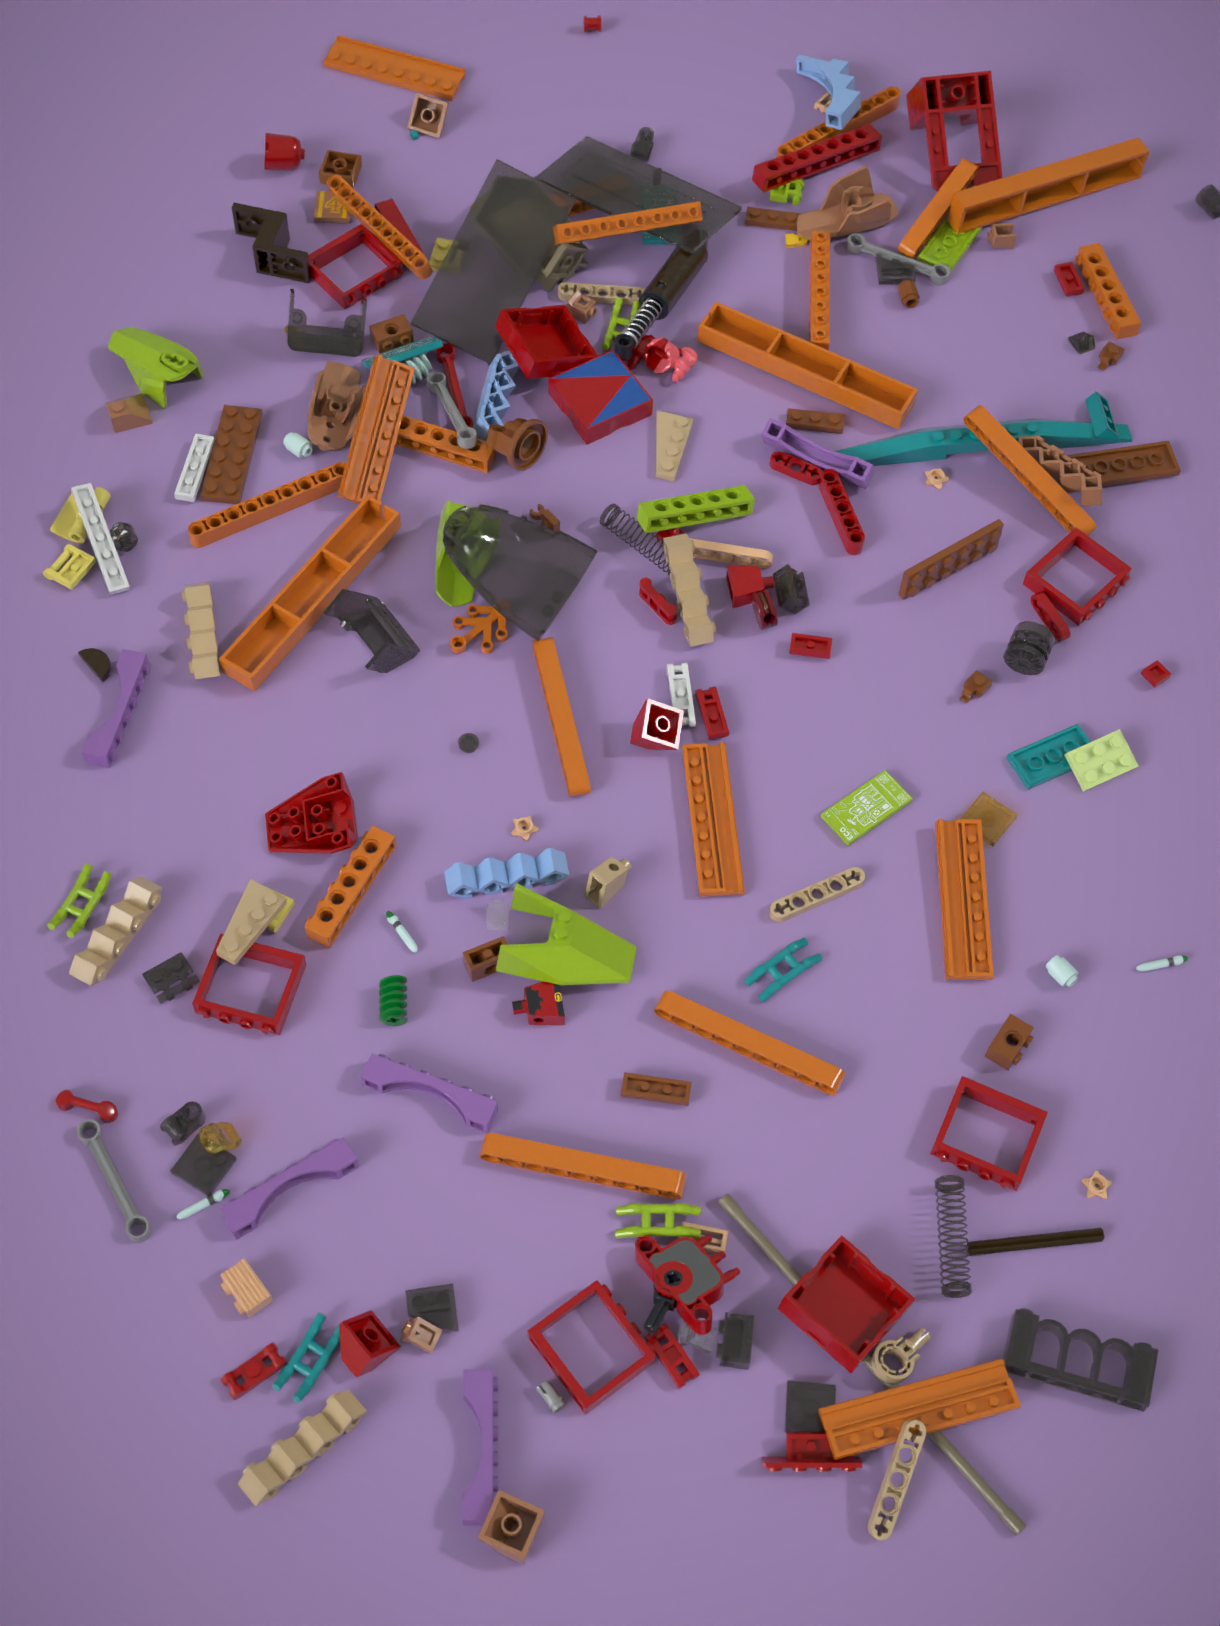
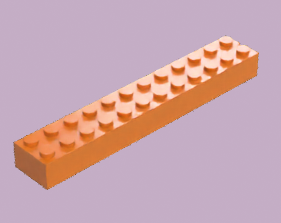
(1047, 185)
(807, 365)
(309, 593)

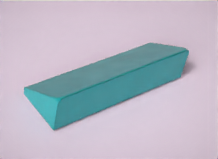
(1101, 416)

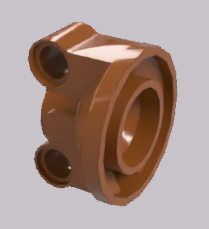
(519, 441)

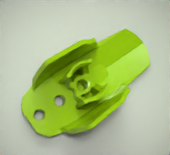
(153, 361)
(449, 581)

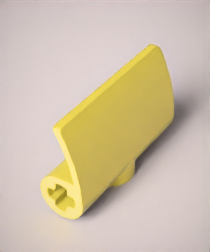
(69, 522)

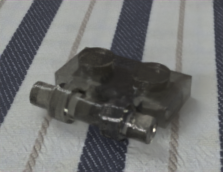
(166, 974)

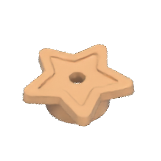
(936, 473)
(524, 822)
(1096, 1179)

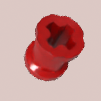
(592, 23)

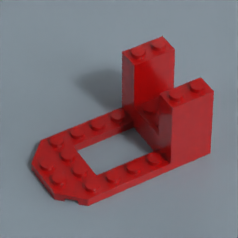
(955, 95)

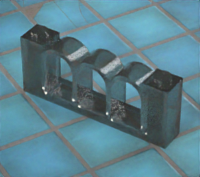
(1139, 1359)

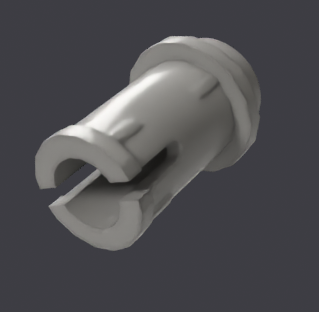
(550, 1396)

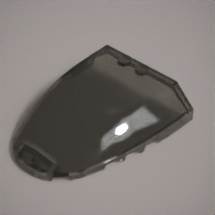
(516, 564)

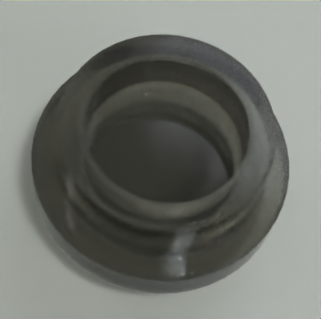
(468, 742)

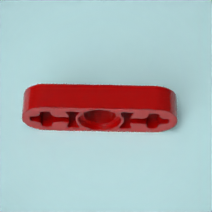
(793, 461)
(1050, 616)

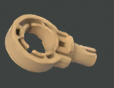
(902, 1352)

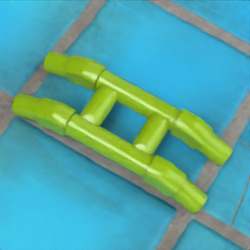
(616, 319)
(77, 890)
(667, 1209)

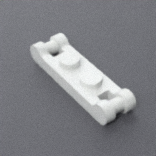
(681, 691)

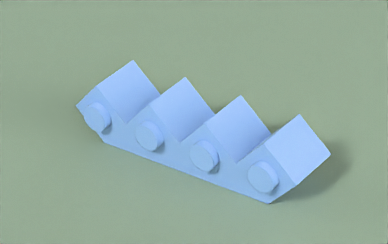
(495, 391)
(495, 875)

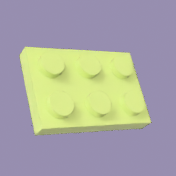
(1101, 760)

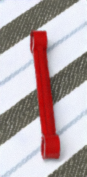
(452, 380)

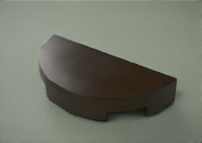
(96, 661)

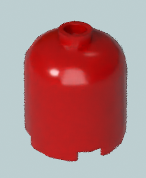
(283, 153)

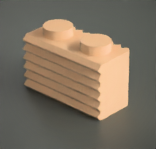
(246, 1288)

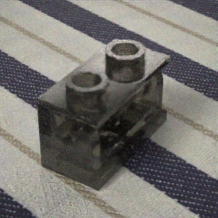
(791, 589)
(736, 1341)

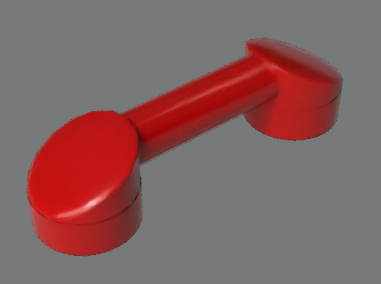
(106, 1110)

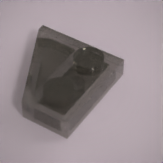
(893, 271)
(434, 1305)

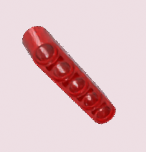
(391, 213)
(841, 512)

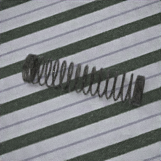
(610, 520)
(959, 1283)

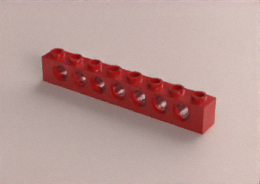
(816, 158)

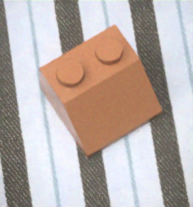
(511, 1526)

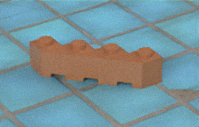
(1071, 472)

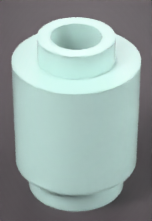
(298, 445)
(1062, 971)

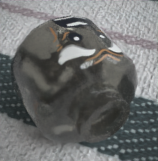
(123, 536)

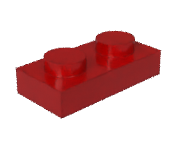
(1068, 279)
(810, 646)

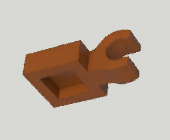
(1110, 354)
(546, 517)
(975, 685)

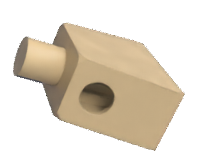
(606, 880)

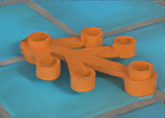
(481, 625)

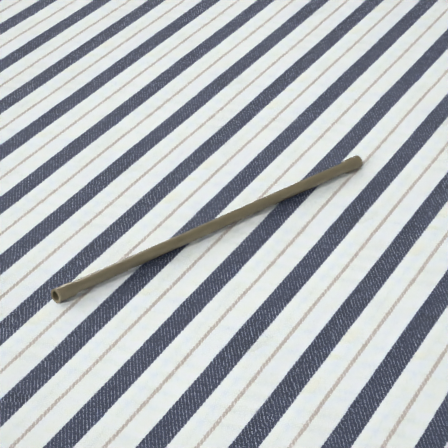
(1006, 1514)

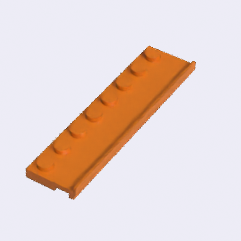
(394, 67)
(376, 430)
(712, 820)
(963, 900)
(935, 1401)

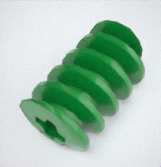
(391, 1000)

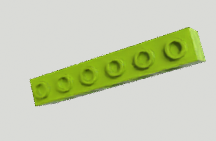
(695, 508)

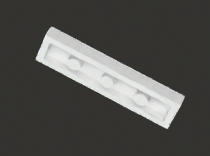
(194, 468)

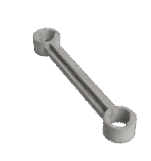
(886, 254)
(465, 435)
(113, 1180)

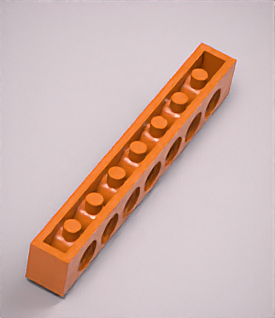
(627, 223)
(819, 289)

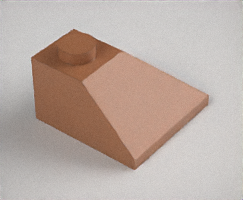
(428, 115)
(128, 413)

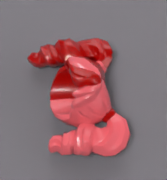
(663, 356)

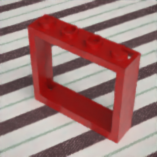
(343, 245)
(1060, 601)
(247, 1019)
(999, 1102)
(562, 1372)

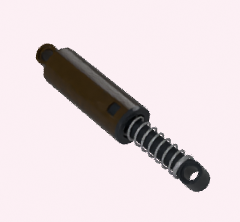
(661, 296)

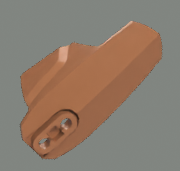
(849, 208)
(334, 406)

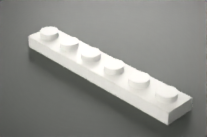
(100, 538)

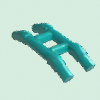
(781, 980)
(311, 1373)

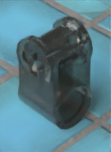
(643, 144)
(182, 1124)

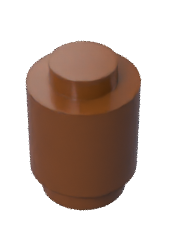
(908, 293)

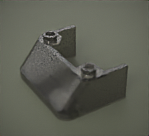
(326, 339)
(376, 627)

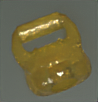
(214, 1139)

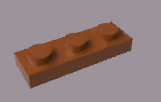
(771, 218)
(815, 421)
(656, 1089)

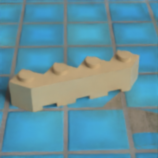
(690, 598)
(202, 630)
(121, 926)
(292, 1455)

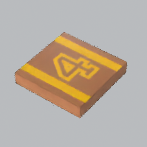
(329, 209)

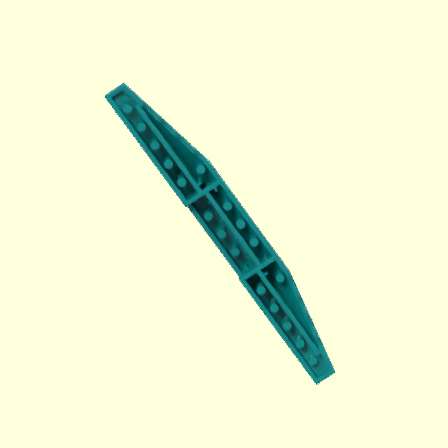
(937, 442)

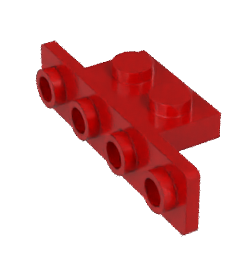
(809, 1451)

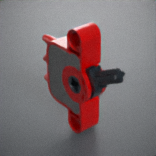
(683, 1280)

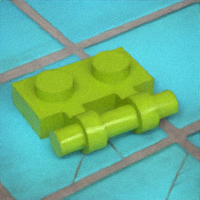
(783, 192)

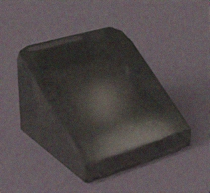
(1082, 342)

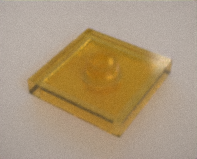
(993, 816)

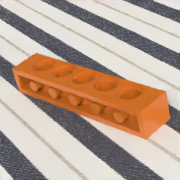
(1108, 291)
(443, 444)
(327, 932)

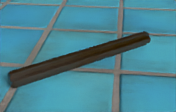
(1035, 1241)

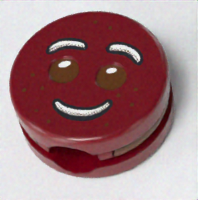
(764, 609)

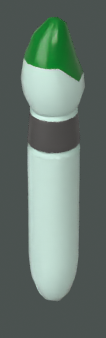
(393, 920)
(1162, 963)
(218, 1196)

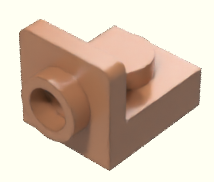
(420, 1333)

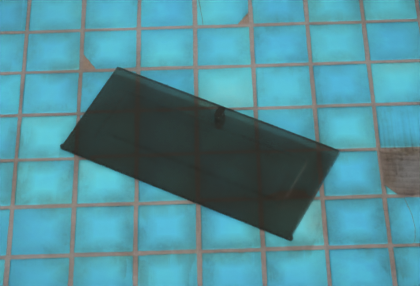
(627, 185)
(492, 260)

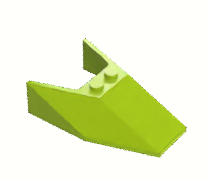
(575, 951)

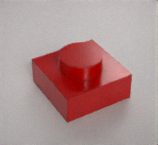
(1155, 673)

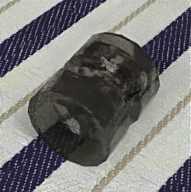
(1209, 200)

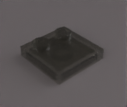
(202, 1168)
(802, 1405)

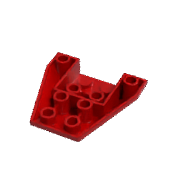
(314, 819)

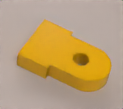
(795, 240)

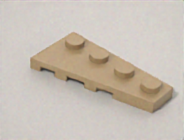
(671, 441)
(252, 916)

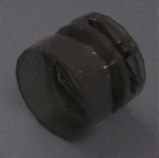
(1029, 648)

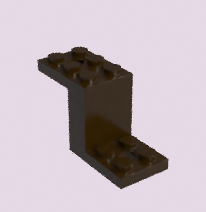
(271, 243)

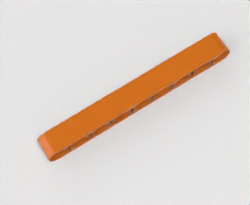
(870, 111)
(379, 227)
(1028, 471)
(266, 506)
(561, 717)
(750, 1042)
(583, 1166)

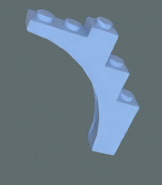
(836, 80)

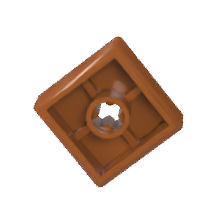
(341, 164)

